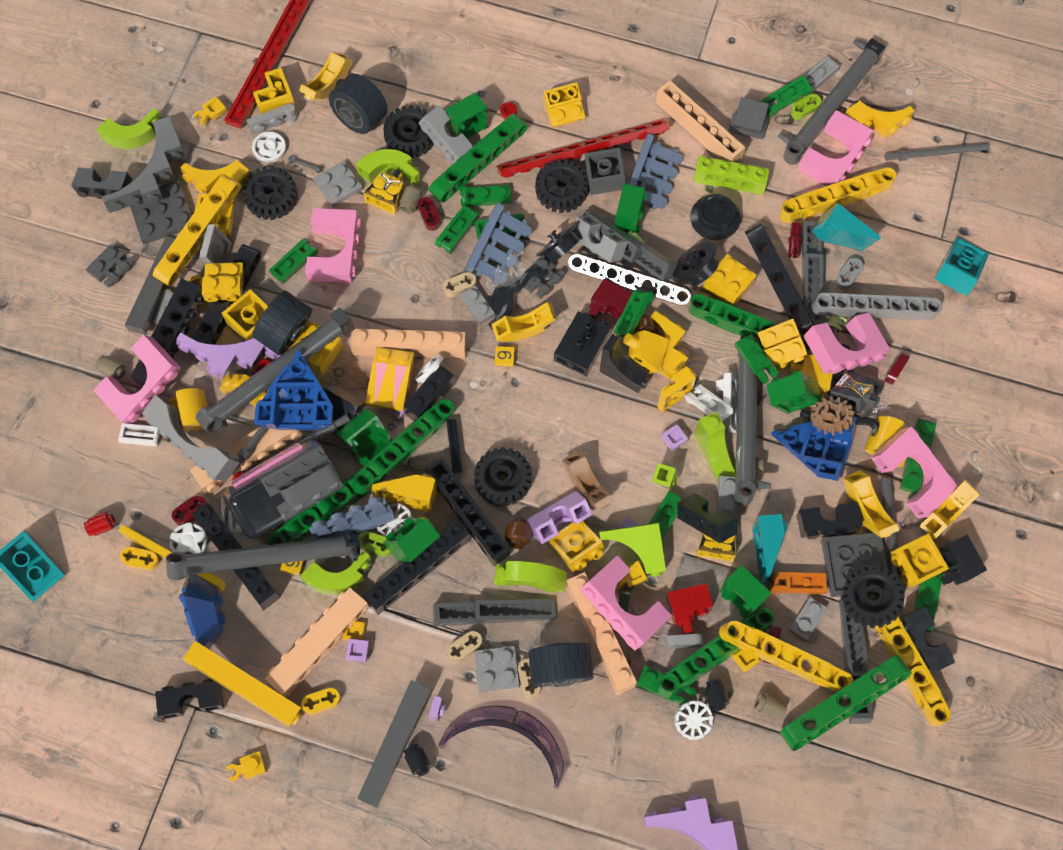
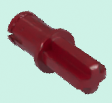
(794, 240)

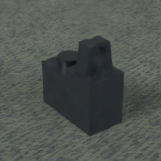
(962, 561)

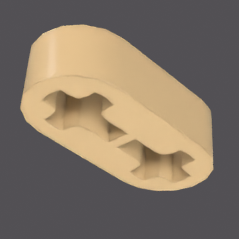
(459, 284)
(461, 642)
(524, 680)

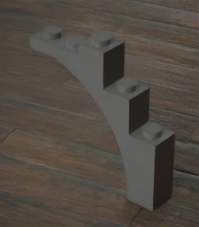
(157, 171)

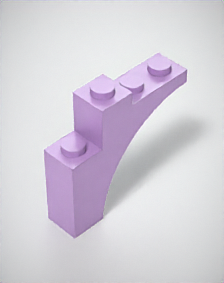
(696, 824)

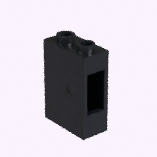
(582, 343)
(342, 402)

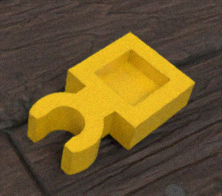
(211, 109)
(634, 577)
(251, 766)

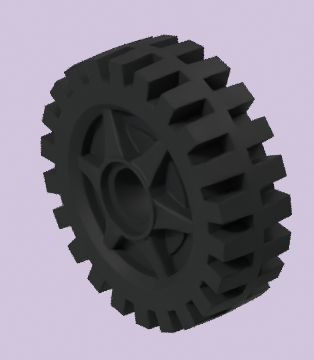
(397, 129)
(558, 197)
(270, 205)
(502, 462)
(870, 611)

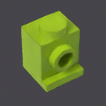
(665, 476)

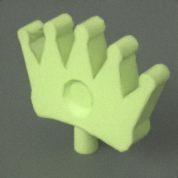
(837, 322)

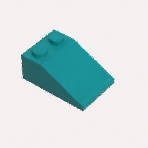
(844, 229)
(962, 266)
(768, 536)
(29, 565)

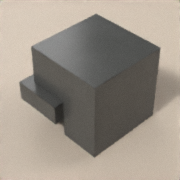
(749, 119)

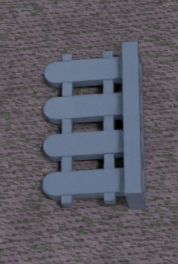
(657, 167)
(499, 236)
(358, 519)

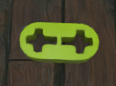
(804, 105)
(373, 548)

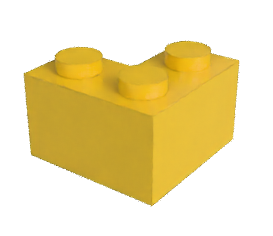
(276, 94)

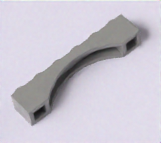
(165, 416)

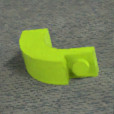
(129, 136)
(386, 161)
(531, 574)
(335, 583)

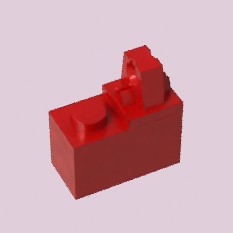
(687, 603)

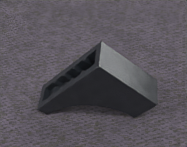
(622, 368)

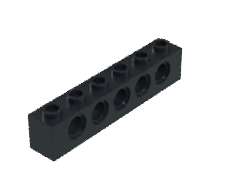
(184, 291)
(468, 512)
(224, 540)
(411, 573)

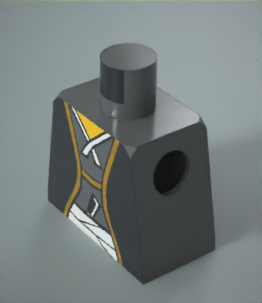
(855, 390)

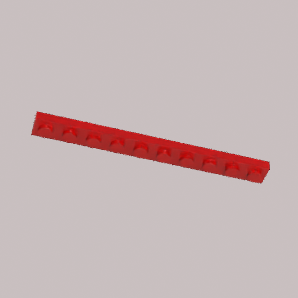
(266, 62)
(576, 150)

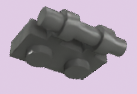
(106, 263)
(546, 268)

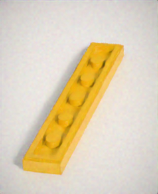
(163, 552)

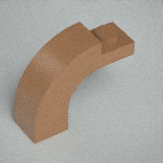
(586, 482)

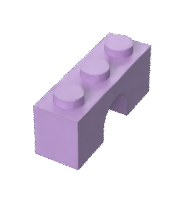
(571, 508)

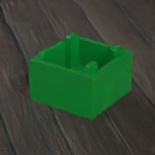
(467, 116)
(630, 208)
(793, 392)
(364, 436)
(411, 538)
(745, 592)

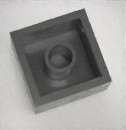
(605, 171)

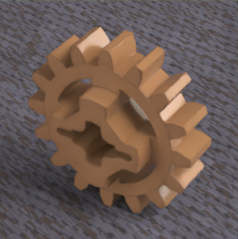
(832, 415)

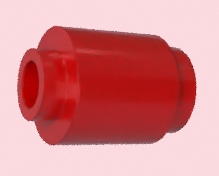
(99, 524)

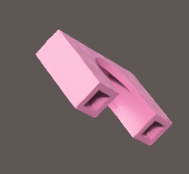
(852, 135)
(339, 267)
(834, 357)
(160, 371)
(937, 482)
(632, 628)

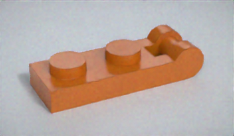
(798, 583)

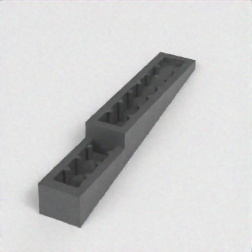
(639, 252)
(811, 269)
(149, 296)
(493, 611)
(855, 659)
(394, 743)

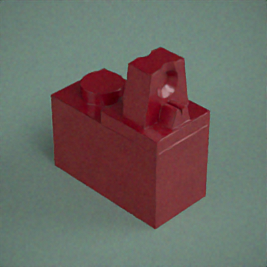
(609, 299)

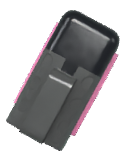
(281, 488)

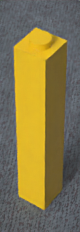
(242, 684)

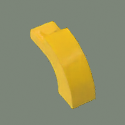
(525, 326)
(950, 509)

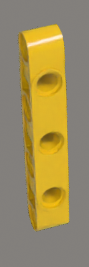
(841, 192)
(188, 241)
(785, 656)
(926, 692)

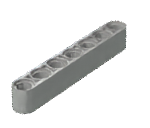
(884, 302)

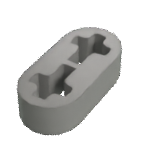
(845, 271)
(684, 641)

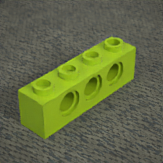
(731, 175)

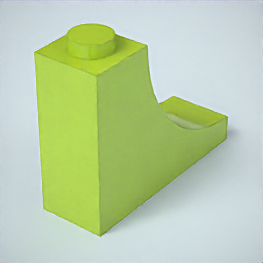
(711, 440)
(644, 541)

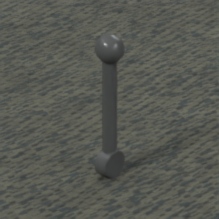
(292, 159)

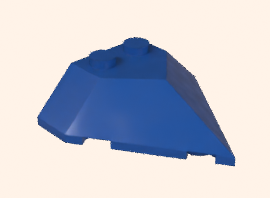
(295, 400)
(821, 453)
(203, 610)

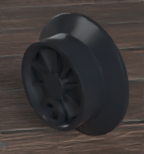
(715, 217)
(559, 243)
(697, 263)

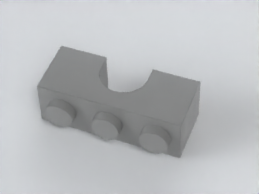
(452, 147)
(610, 247)

